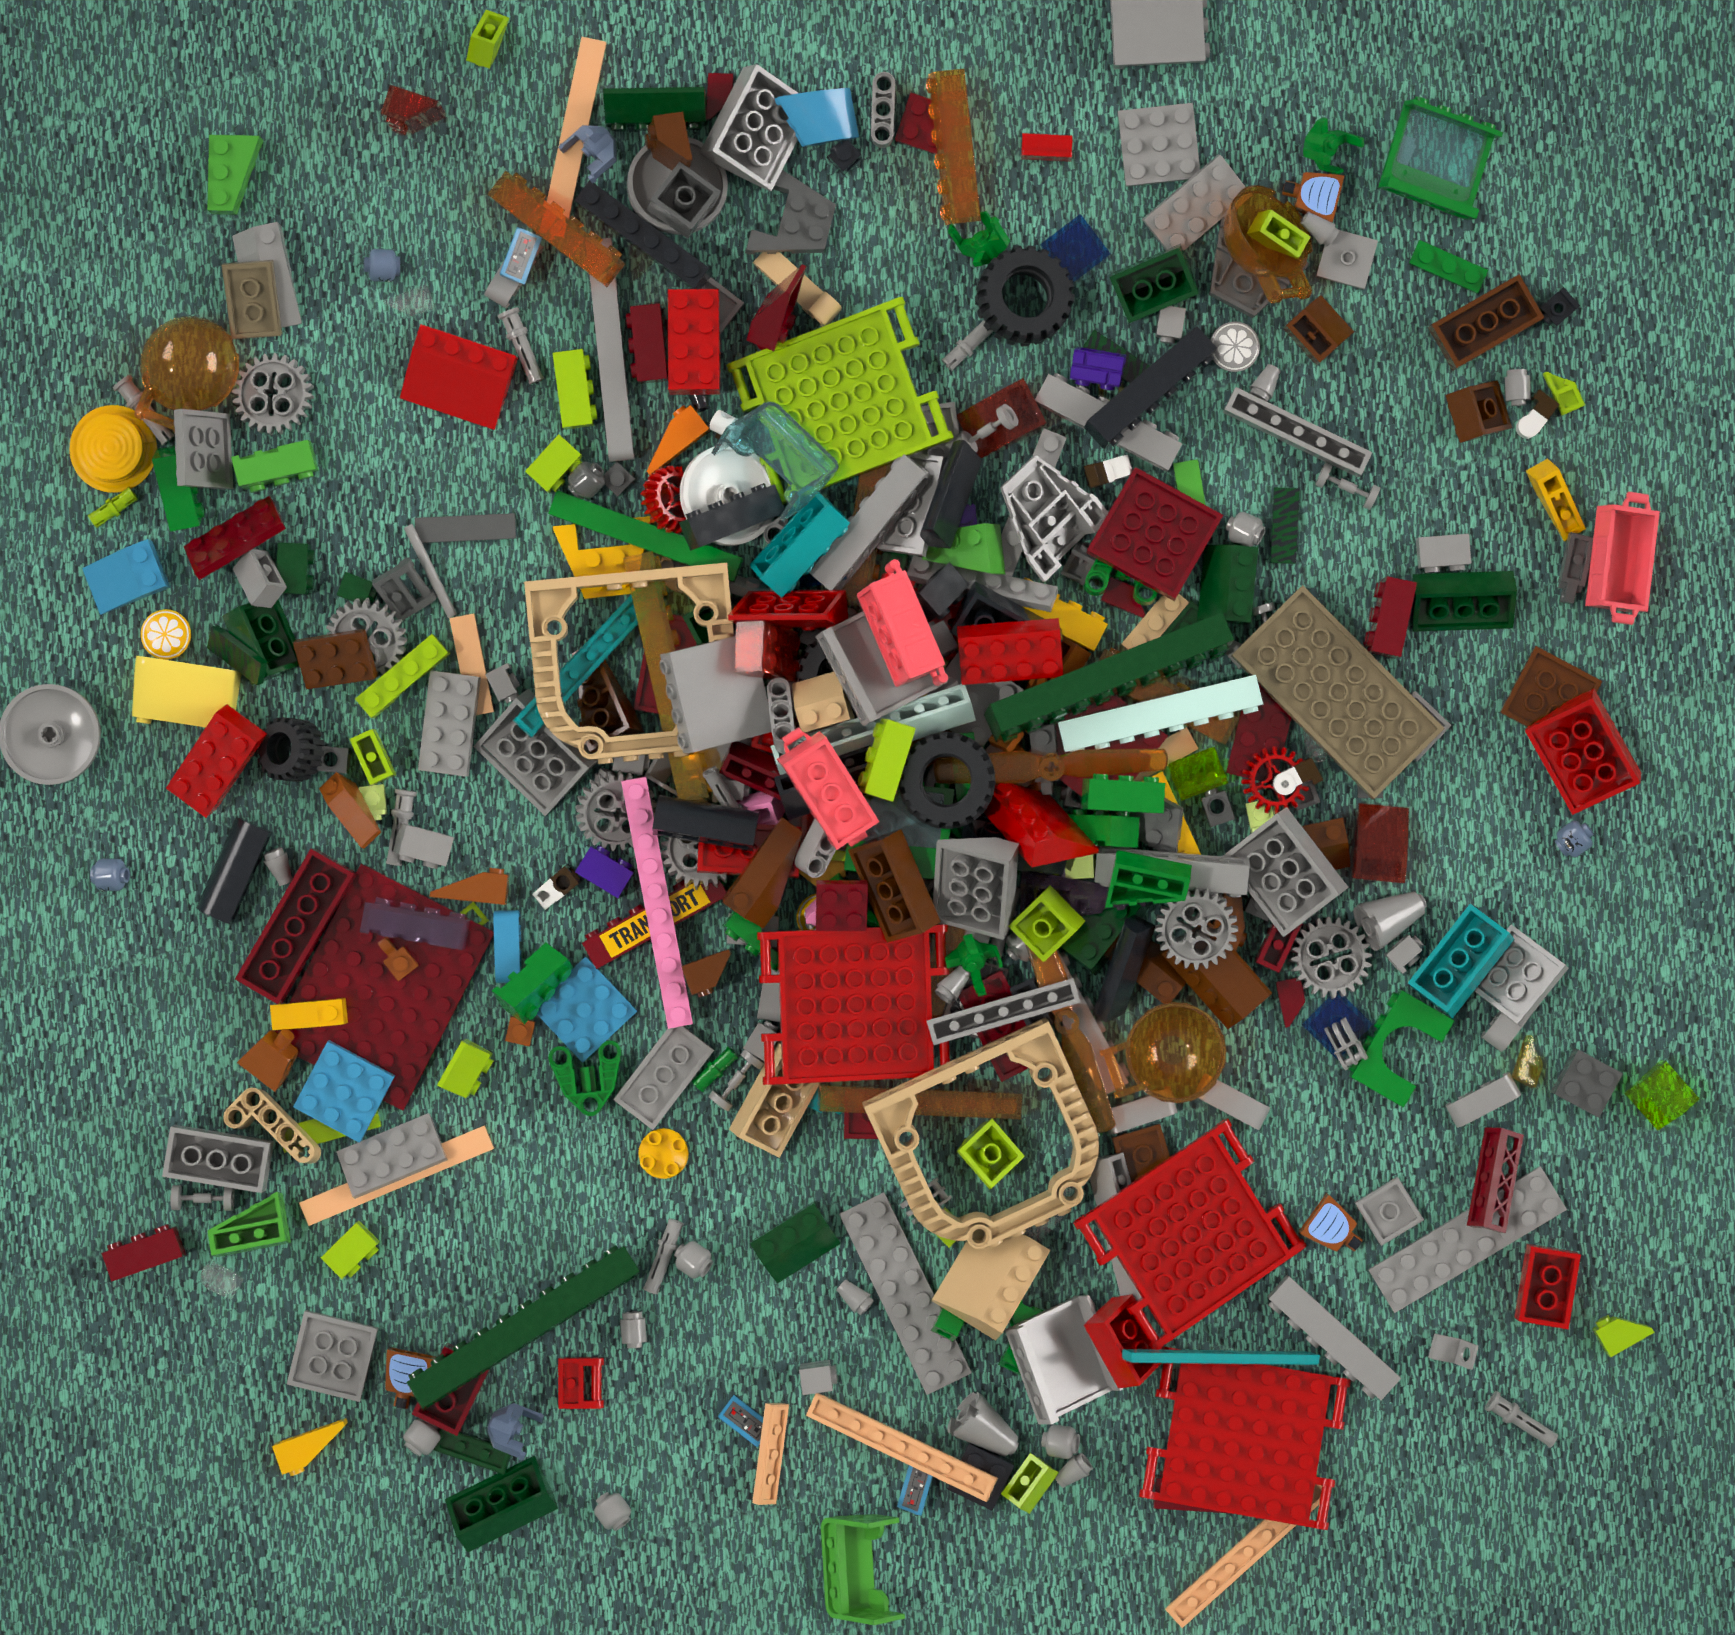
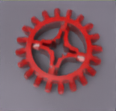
(660, 495)
(1270, 767)

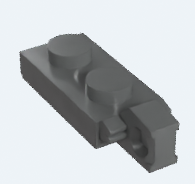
(1574, 566)
(1045, 742)

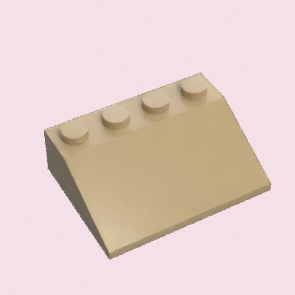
(990, 1282)

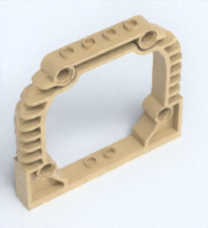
(550, 602)
(893, 1114)

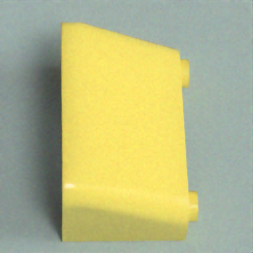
(181, 691)

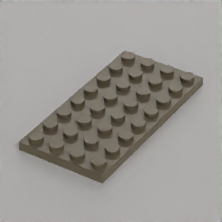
(1337, 692)

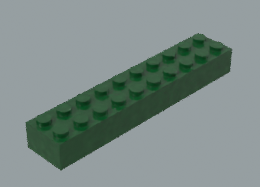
(1108, 678)
(523, 1327)

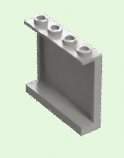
(1158, 32)
(863, 671)
(712, 700)
(1059, 1359)

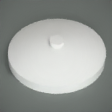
(716, 479)

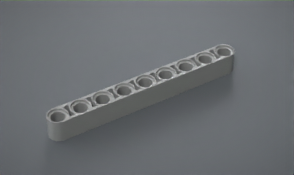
(612, 368)

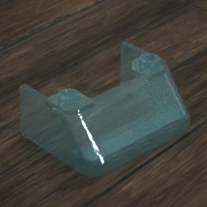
(784, 448)

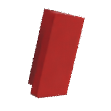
(1046, 147)

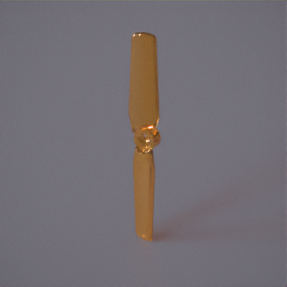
(1027, 766)
(1076, 1047)

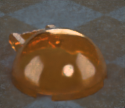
(1256, 258)
(186, 367)
(1171, 1054)

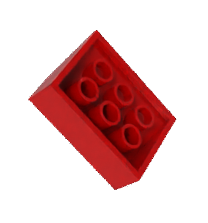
(458, 377)
(797, 609)
(1584, 752)
(1038, 825)

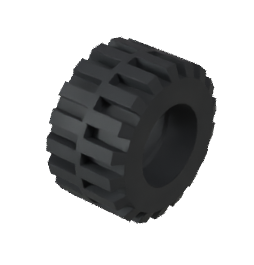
(305, 750)

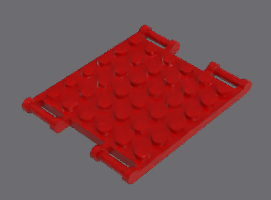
(852, 1005)
(1190, 1234)
(1246, 1440)

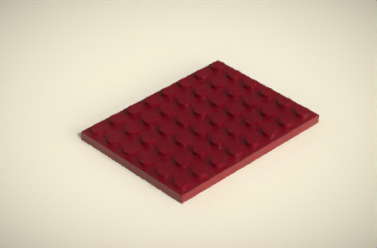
(388, 1019)

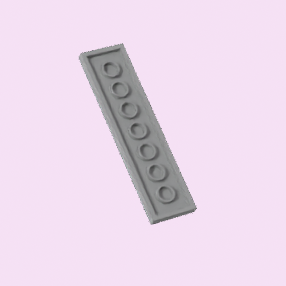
(1458, 1247)
(903, 1292)

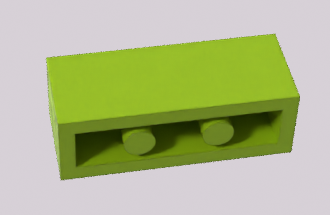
(574, 389)
(886, 759)

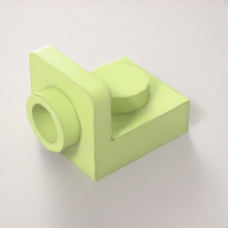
(375, 800)
(1257, 816)

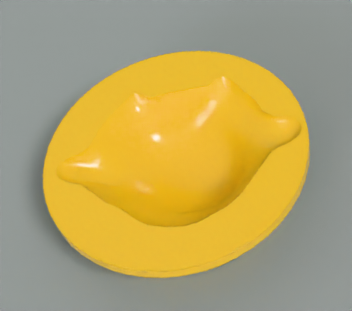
(112, 449)

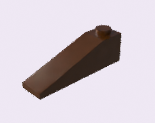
(606, 706)
(763, 880)
(1158, 975)

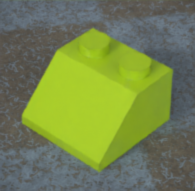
(1046, 923)
(465, 1069)
(990, 1153)

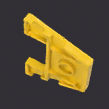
(596, 560)

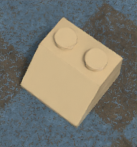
(820, 702)

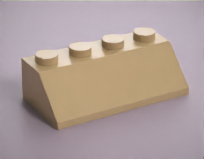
(772, 1111)

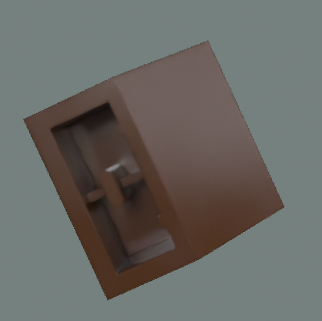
(1318, 330)

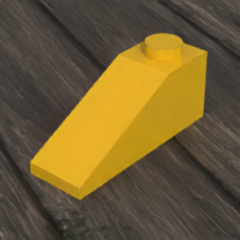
(1555, 498)
(309, 1014)
(300, 1450)

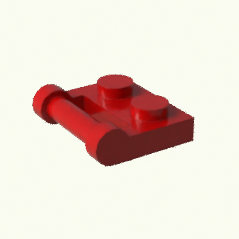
(572, 1383)

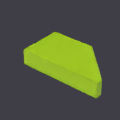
(1564, 392)

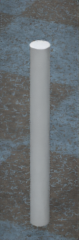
(430, 571)

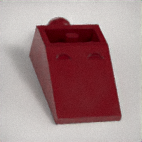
(776, 313)

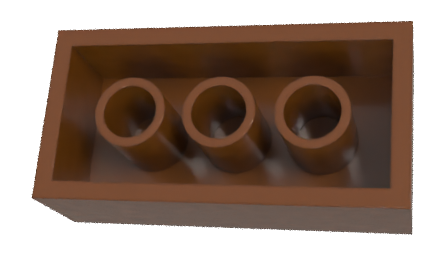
(1486, 322)

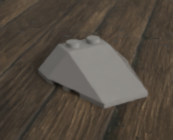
(1049, 514)

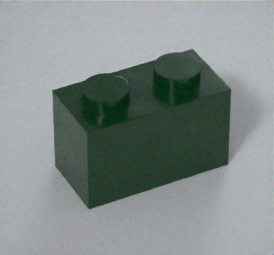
(294, 567)

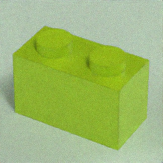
(554, 464)
(372, 757)
(350, 1250)
(1029, 1483)

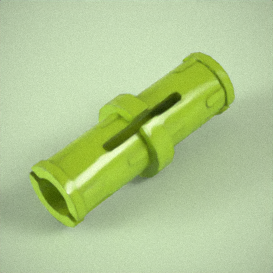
(113, 507)

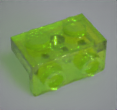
(1197, 773)

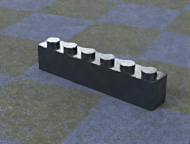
(643, 236)
(1150, 388)

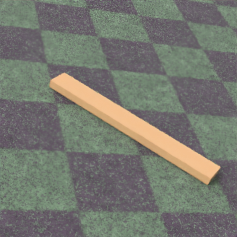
(577, 114)
(340, 1198)
(902, 1447)
(1231, 1567)

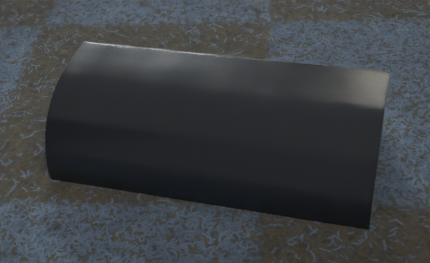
(951, 495)
(792, 800)
(705, 823)
(234, 870)
(1124, 968)

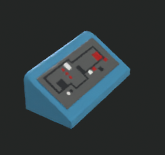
(520, 256)
(743, 1420)
(914, 1491)

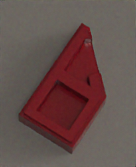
(717, 92)
(1121, 596)
(1290, 998)

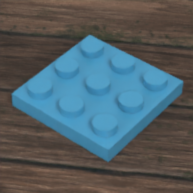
(585, 1010)
(344, 1091)

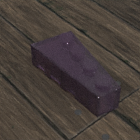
(415, 924)

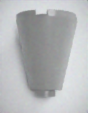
(1388, 917)
(983, 1426)

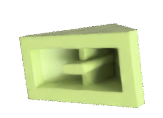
(1081, 867)

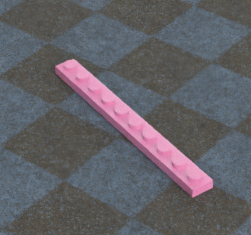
(657, 902)

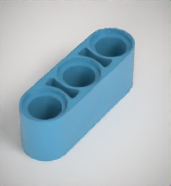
(506, 944)

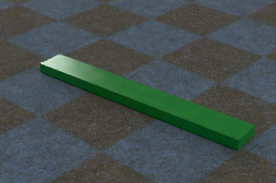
(639, 533)

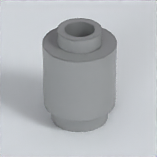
(1517, 387)
(633, 1329)

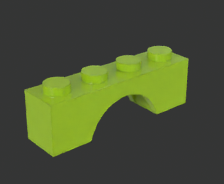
(402, 676)

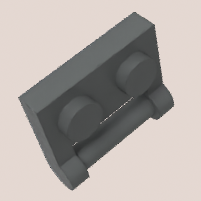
(397, 594)

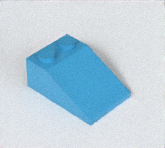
(126, 576)

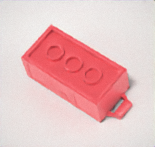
(1623, 558)
(901, 628)
(827, 788)

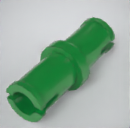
(715, 1069)

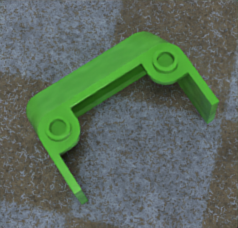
(850, 1570)

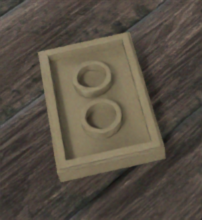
(252, 299)

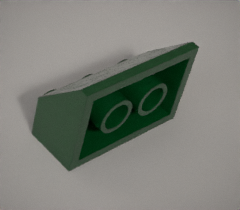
(1154, 283)
(1228, 583)
(266, 634)
(795, 1242)

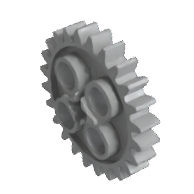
(295, 394)
(385, 650)
(613, 831)
(677, 854)
(1184, 947)
(1338, 978)

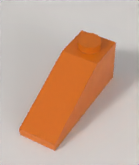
(680, 434)

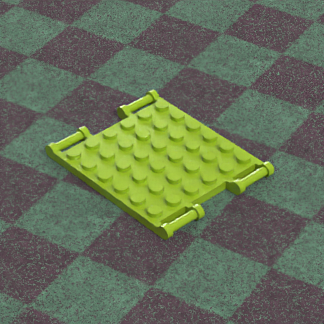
(847, 391)

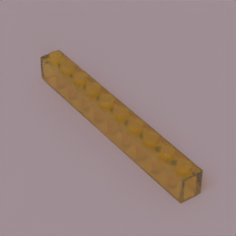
(657, 639)

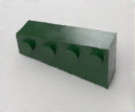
(1098, 936)

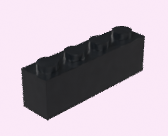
(731, 517)

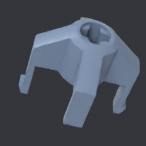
(596, 143)
(506, 1424)

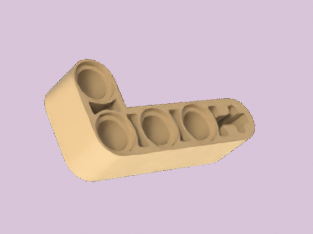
(811, 298)
(277, 1129)

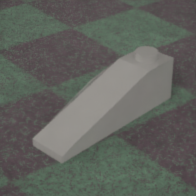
(268, 243)

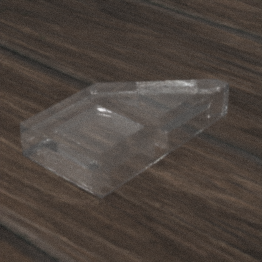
(413, 301)

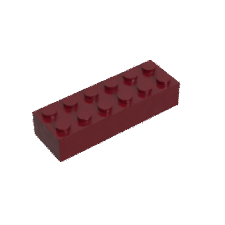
(296, 926)

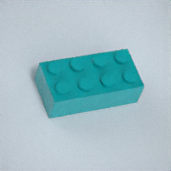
(799, 545)
(1461, 960)

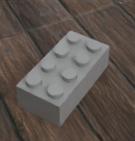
(218, 1158)

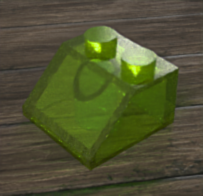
(1661, 1095)

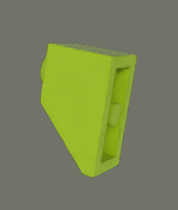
(487, 39)
(1278, 234)
(1618, 1333)

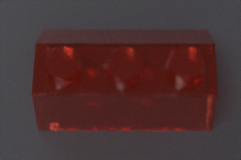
(410, 111)

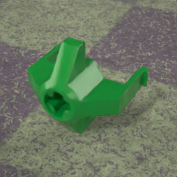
(1323, 144)
(985, 243)
(972, 957)

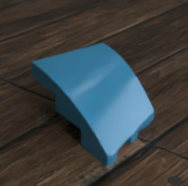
(820, 116)

